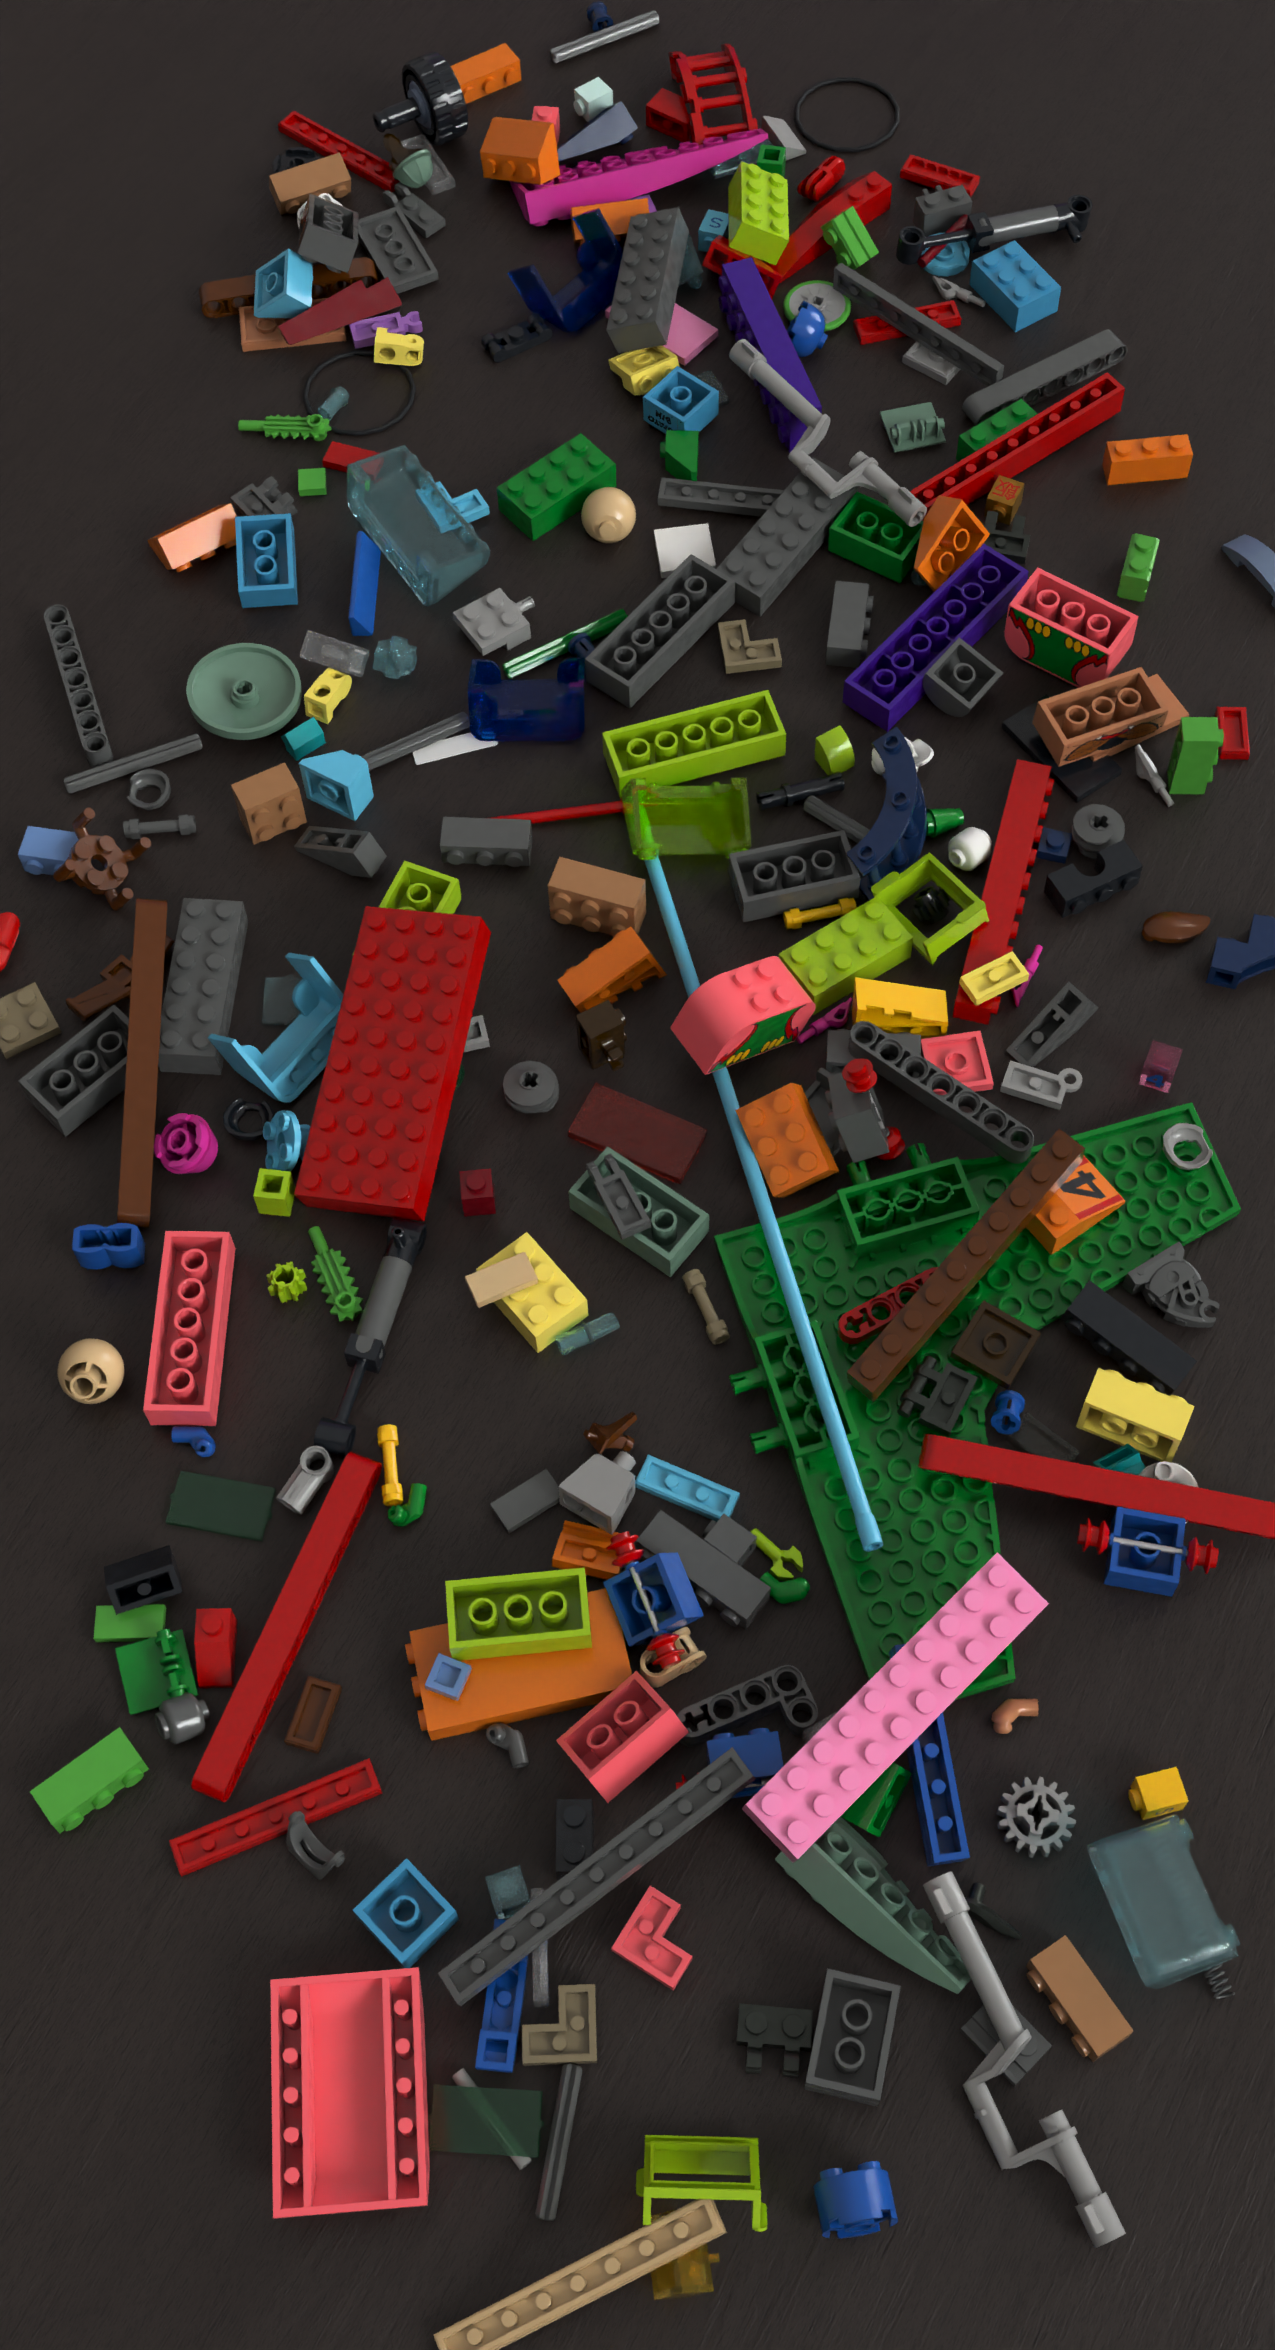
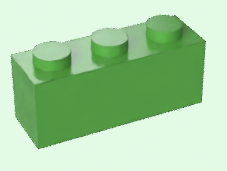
(1194, 755)
(89, 1781)

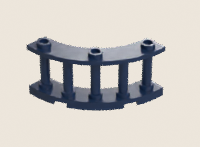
(902, 824)

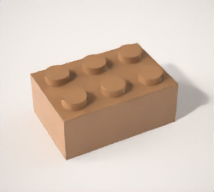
(596, 897)

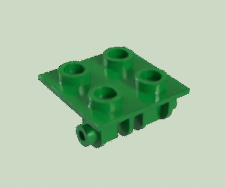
(155, 1670)

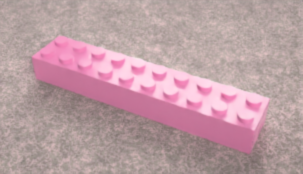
(894, 1707)

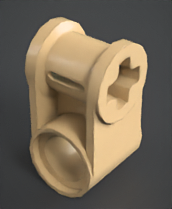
(689, 1660)

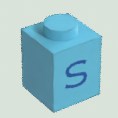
(713, 224)

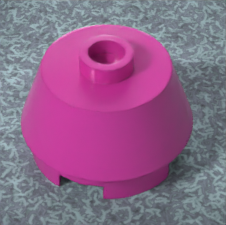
(186, 1144)

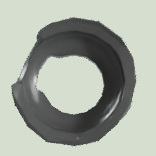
(149, 778)

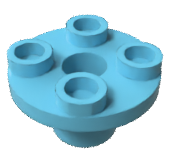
(284, 1141)

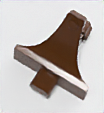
(611, 1435)

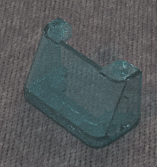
(1162, 1902)

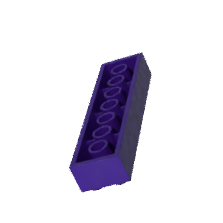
(756, 319)
(961, 607)

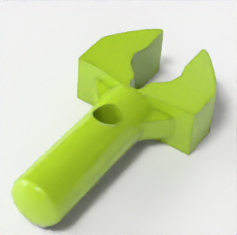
(778, 1556)

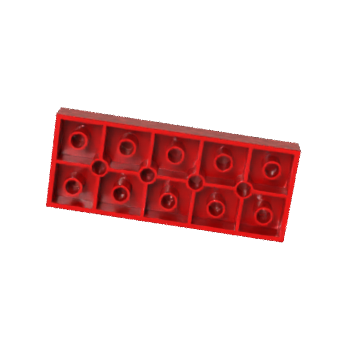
(393, 1063)

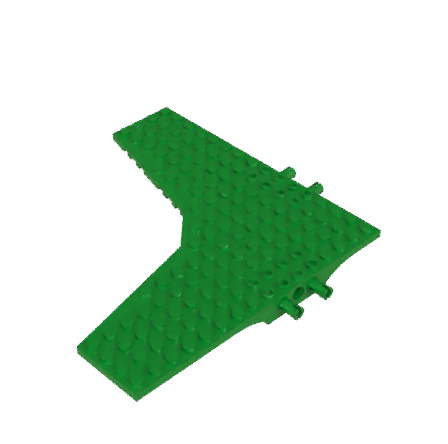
(868, 1241)

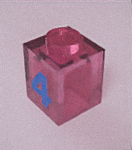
(1160, 1066)

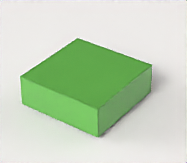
(312, 482)

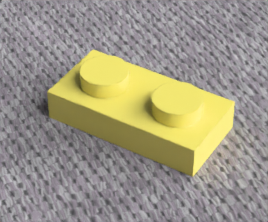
(994, 978)

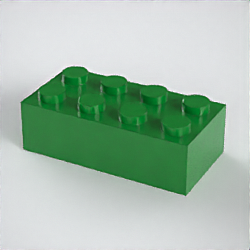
(555, 486)

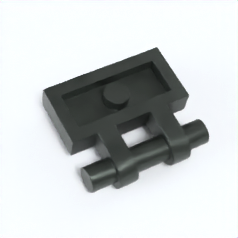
(946, 1400)

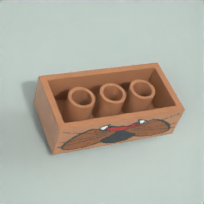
(1100, 716)

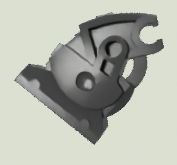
(1172, 1286)

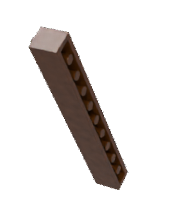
(965, 1265)

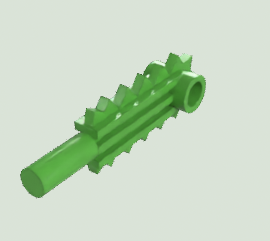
(287, 426)
(335, 1278)

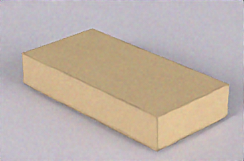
(501, 1279)

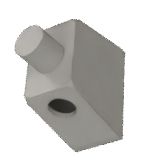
(600, 1490)

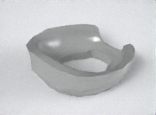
(1189, 1133)

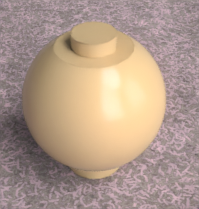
(608, 515)
(90, 1371)

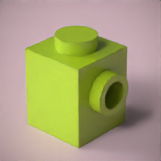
(274, 1192)

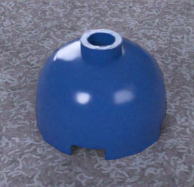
(807, 330)

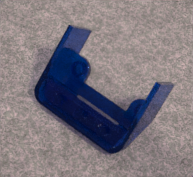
(589, 290)

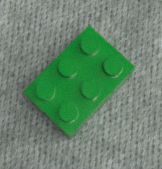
(875, 537)

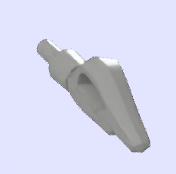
(950, 290)
(1147, 770)

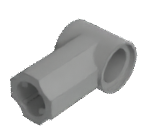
(305, 1482)

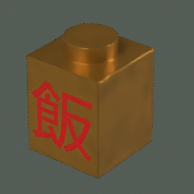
(1005, 499)

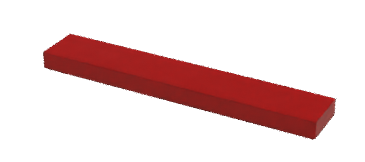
(329, 143)
(271, 1817)

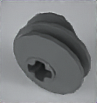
(1096, 829)
(531, 1087)

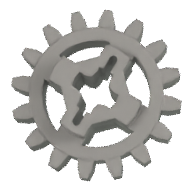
(1050, 1817)

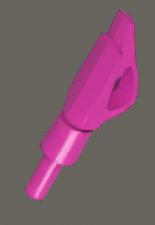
(1030, 965)
(828, 1020)

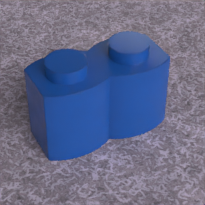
(114, 1245)

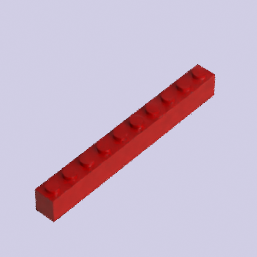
(1026, 443)
(1007, 879)

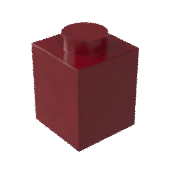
(477, 1192)

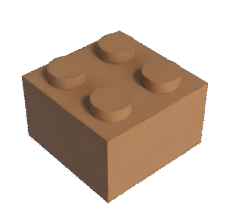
(269, 803)

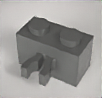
(941, 209)

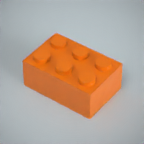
(787, 1140)

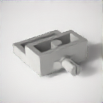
(495, 621)

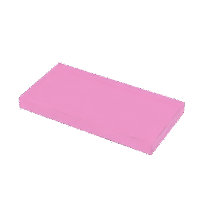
(687, 334)

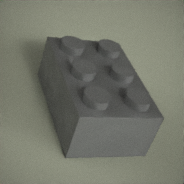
(852, 2037)

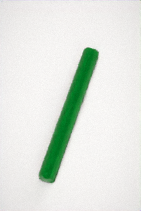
(560, 645)

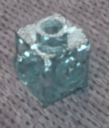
(395, 657)

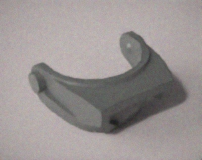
(300, 1834)

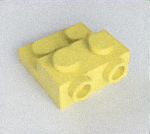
(643, 368)

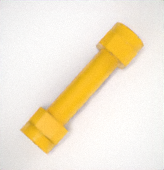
(795, 918)
(392, 1490)

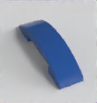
(502, 2018)

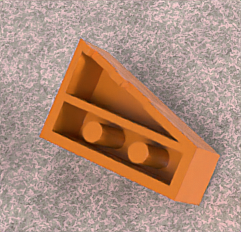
(610, 970)

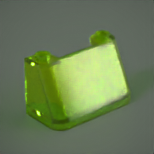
(686, 818)

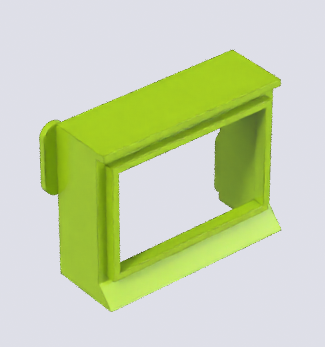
(897, 887)
(701, 2156)

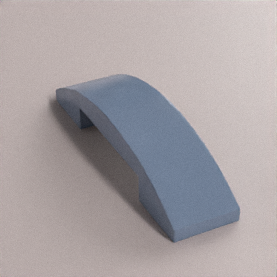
(1256, 557)

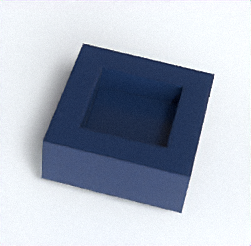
(1054, 845)

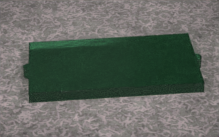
(221, 1506)
(486, 2120)

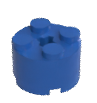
(854, 2200)

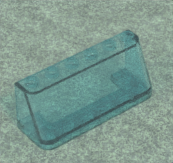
(414, 523)

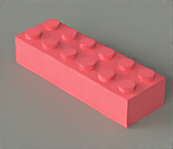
(189, 1329)

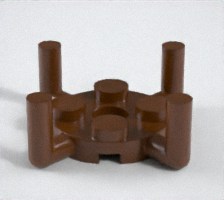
(105, 850)

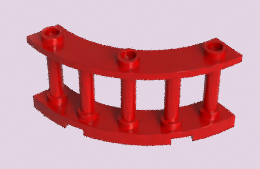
(682, 70)

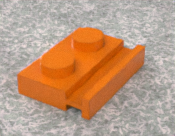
(585, 1547)

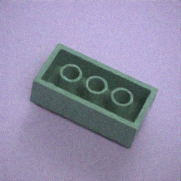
(675, 1221)

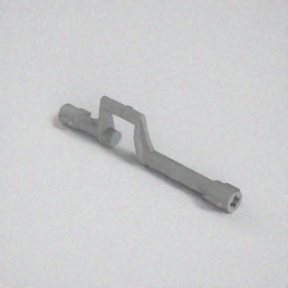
(865, 469)
(1061, 2146)

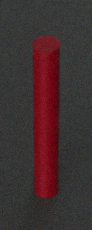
(932, 252)

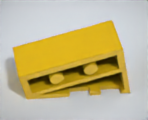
(900, 1007)

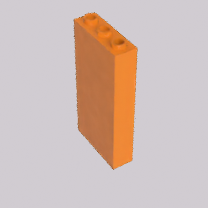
(524, 1684)

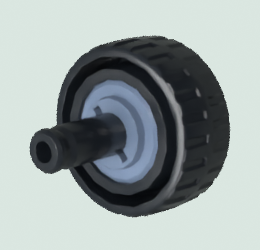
(431, 101)

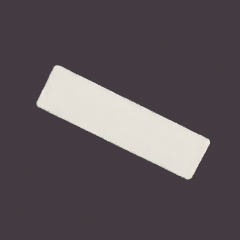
(450, 747)

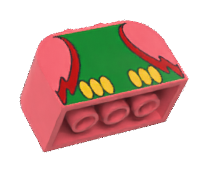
(1067, 630)
(742, 1014)

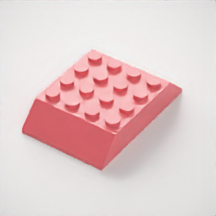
(348, 2093)

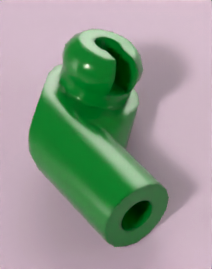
(410, 1511)
(786, 1591)

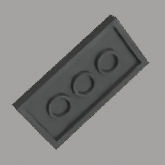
(396, 250)

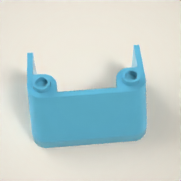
(302, 1047)

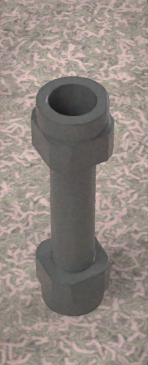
(134, 829)

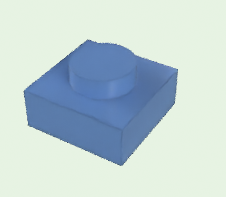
(448, 1677)

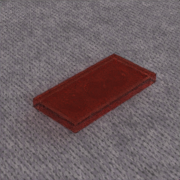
(638, 1132)

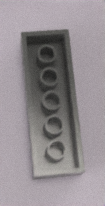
(648, 280)
(783, 541)
(660, 631)
(201, 985)

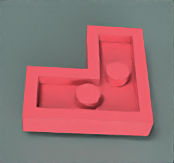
(643, 1941)

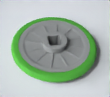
(820, 294)

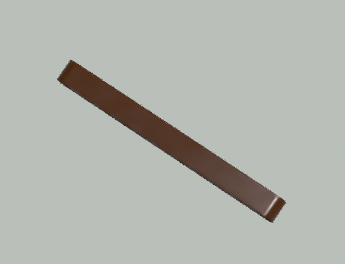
(142, 1063)

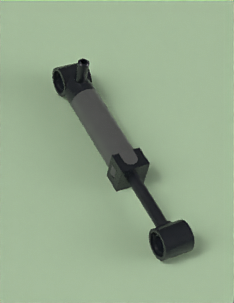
(984, 230)
(366, 1347)

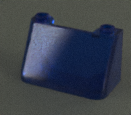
(527, 707)

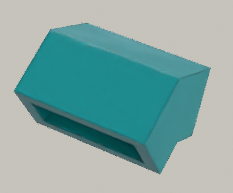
(304, 739)
(1124, 1460)

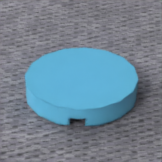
(950, 260)

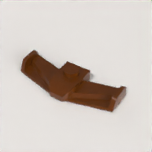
(114, 987)

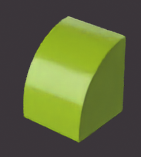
(834, 751)

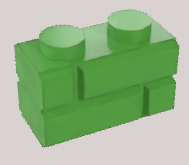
(849, 239)
(1138, 567)

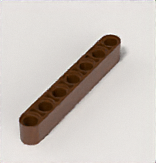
(226, 296)

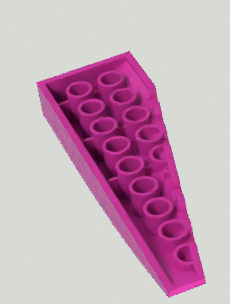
(626, 178)

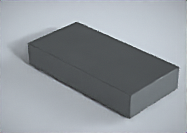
(526, 1501)

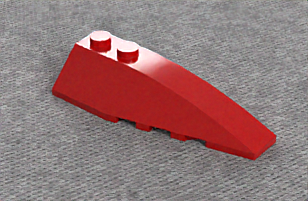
(869, 197)

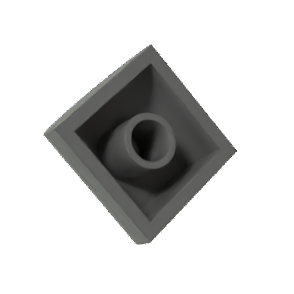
(959, 679)

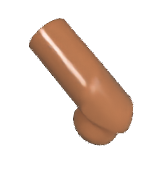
(1010, 1710)

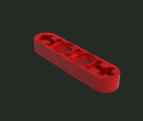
(889, 1300)

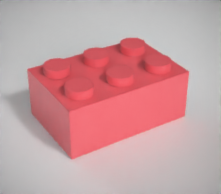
(622, 1736)

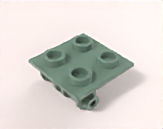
(913, 427)

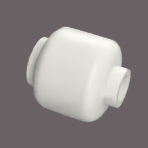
(969, 848)

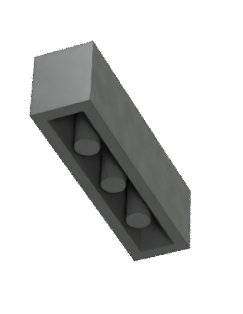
(711, 1573)

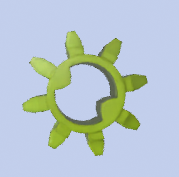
(286, 1273)

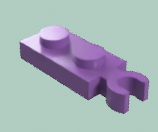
(364, 331)

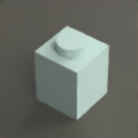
(592, 98)

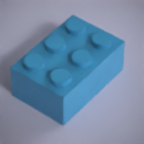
(1015, 286)
(266, 560)

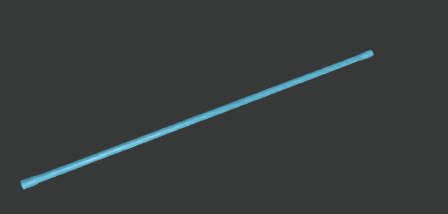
(864, 1519)

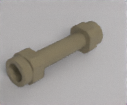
(715, 1329)

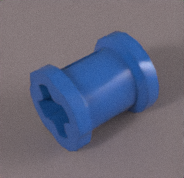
(1017, 1407)

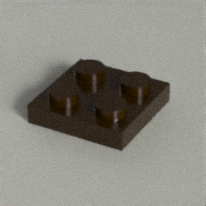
(995, 1344)

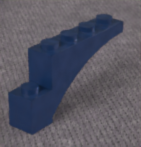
(1239, 961)

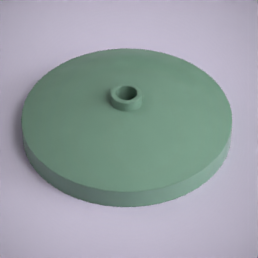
(244, 691)

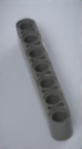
(1048, 376)
(78, 685)
(945, 1105)

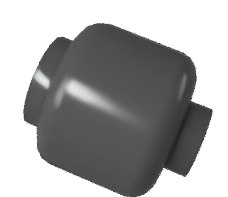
(181, 1718)

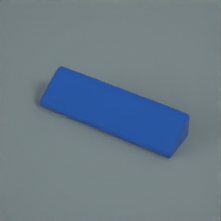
(364, 586)

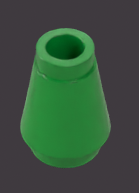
(943, 820)

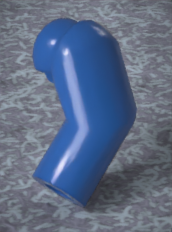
(198, 1438)

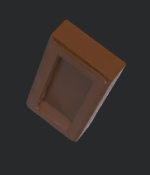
(313, 1714)

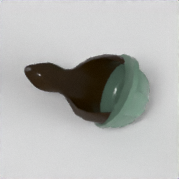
(408, 166)

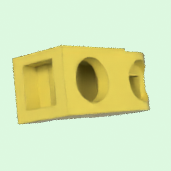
(398, 348)
(326, 694)

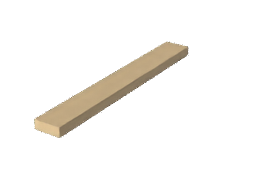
(586, 2279)

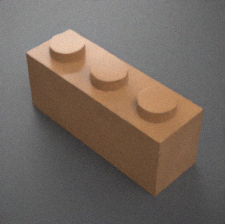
(293, 186)
(1078, 1999)

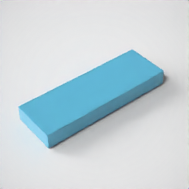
(686, 1489)

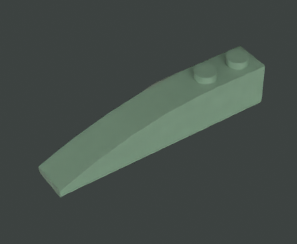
(857, 1890)

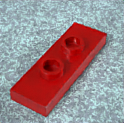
(934, 174)

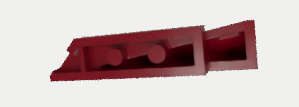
(341, 309)

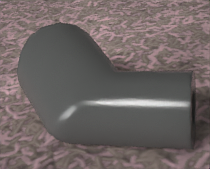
(510, 1740)

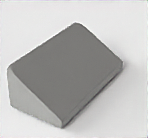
(781, 135)

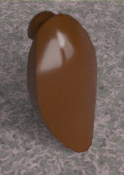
(1174, 927)

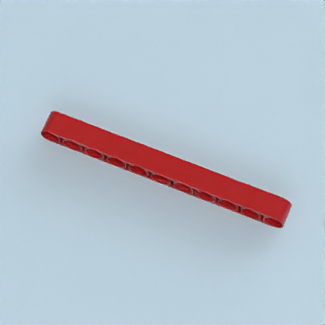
(1097, 1485)
(286, 1628)

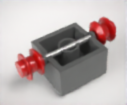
(860, 1115)

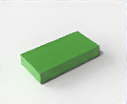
(130, 1625)

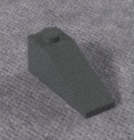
(343, 849)
(1052, 1026)

